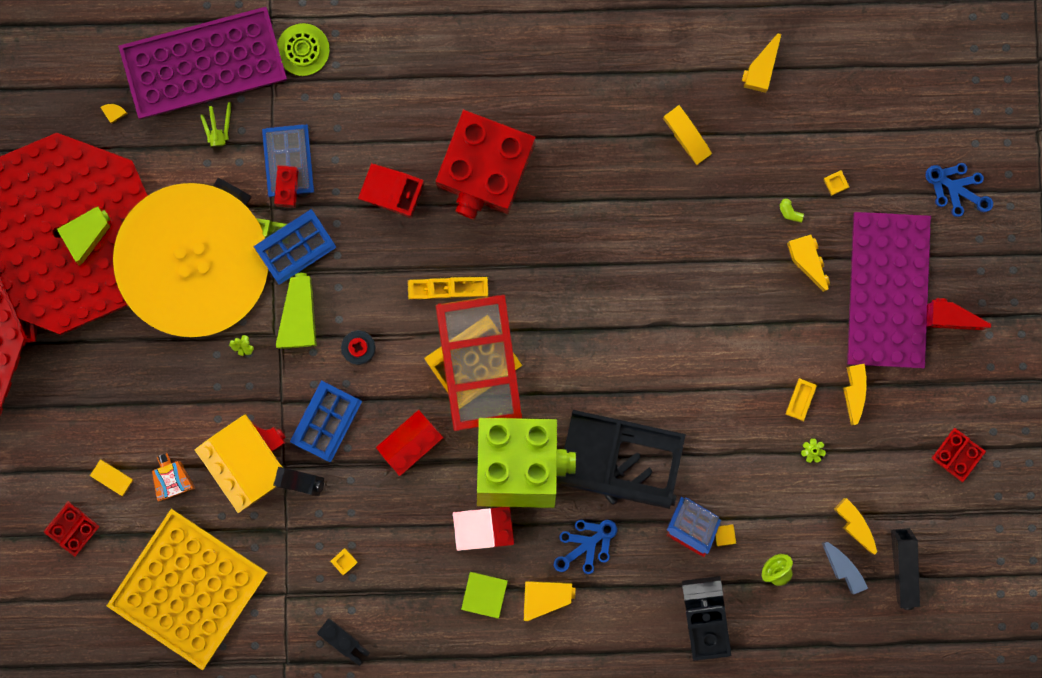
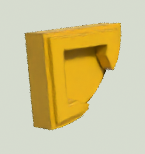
(113, 112)

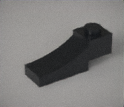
(299, 481)

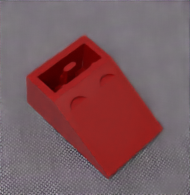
(391, 190)

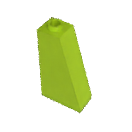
(298, 319)

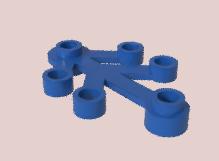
(955, 188)
(588, 544)

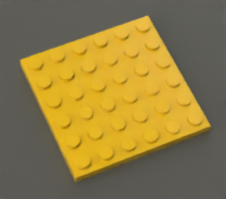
(187, 589)

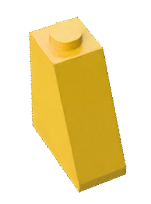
(546, 597)

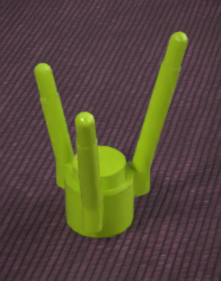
(216, 137)

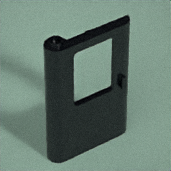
(597, 447)

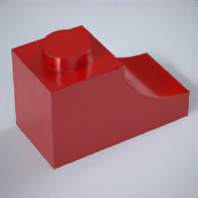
(272, 437)

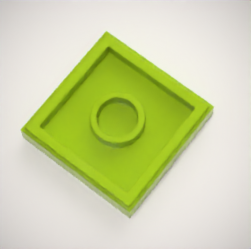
(484, 595)

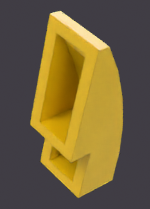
(687, 135)
(856, 392)
(856, 525)

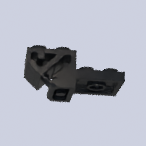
(706, 618)

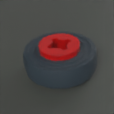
(362, 344)

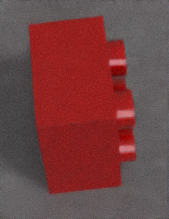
(484, 164)

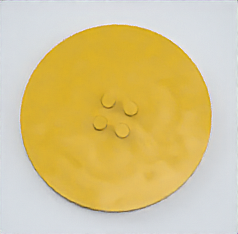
(190, 260)

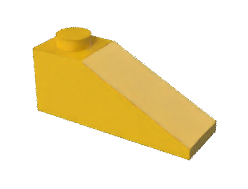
(761, 69)

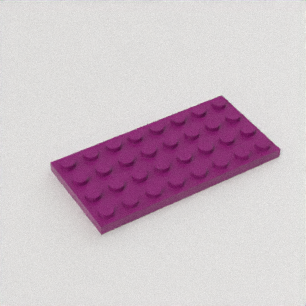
(202, 63)
(888, 290)

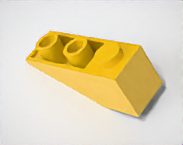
(806, 258)

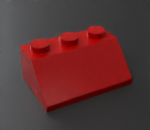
(409, 443)

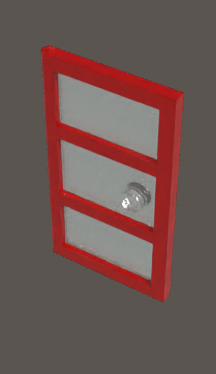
(478, 360)

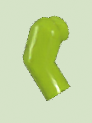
(788, 211)

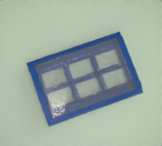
(288, 148)
(295, 246)
(326, 421)
(694, 525)

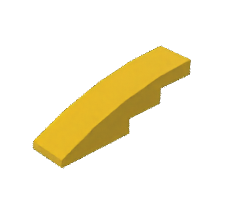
(448, 288)

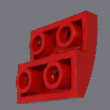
(958, 455)
(71, 528)

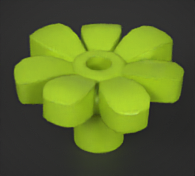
(241, 346)
(809, 451)

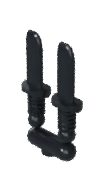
(625, 466)

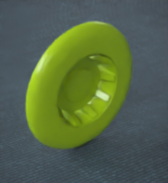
(303, 49)

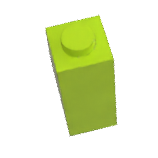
(84, 233)

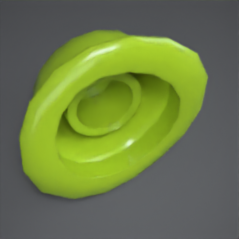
(778, 570)

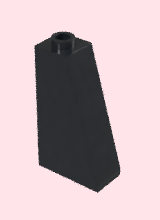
(906, 568)

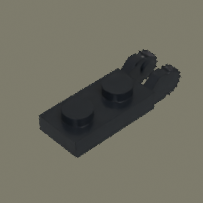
(341, 640)

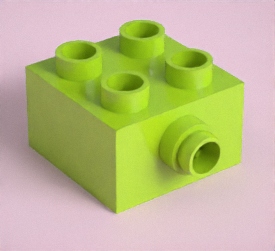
(520, 462)

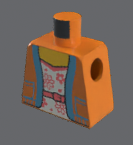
(170, 479)

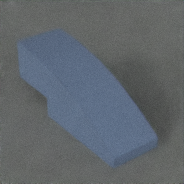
(844, 568)

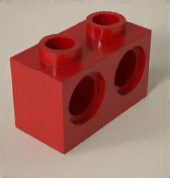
(286, 186)

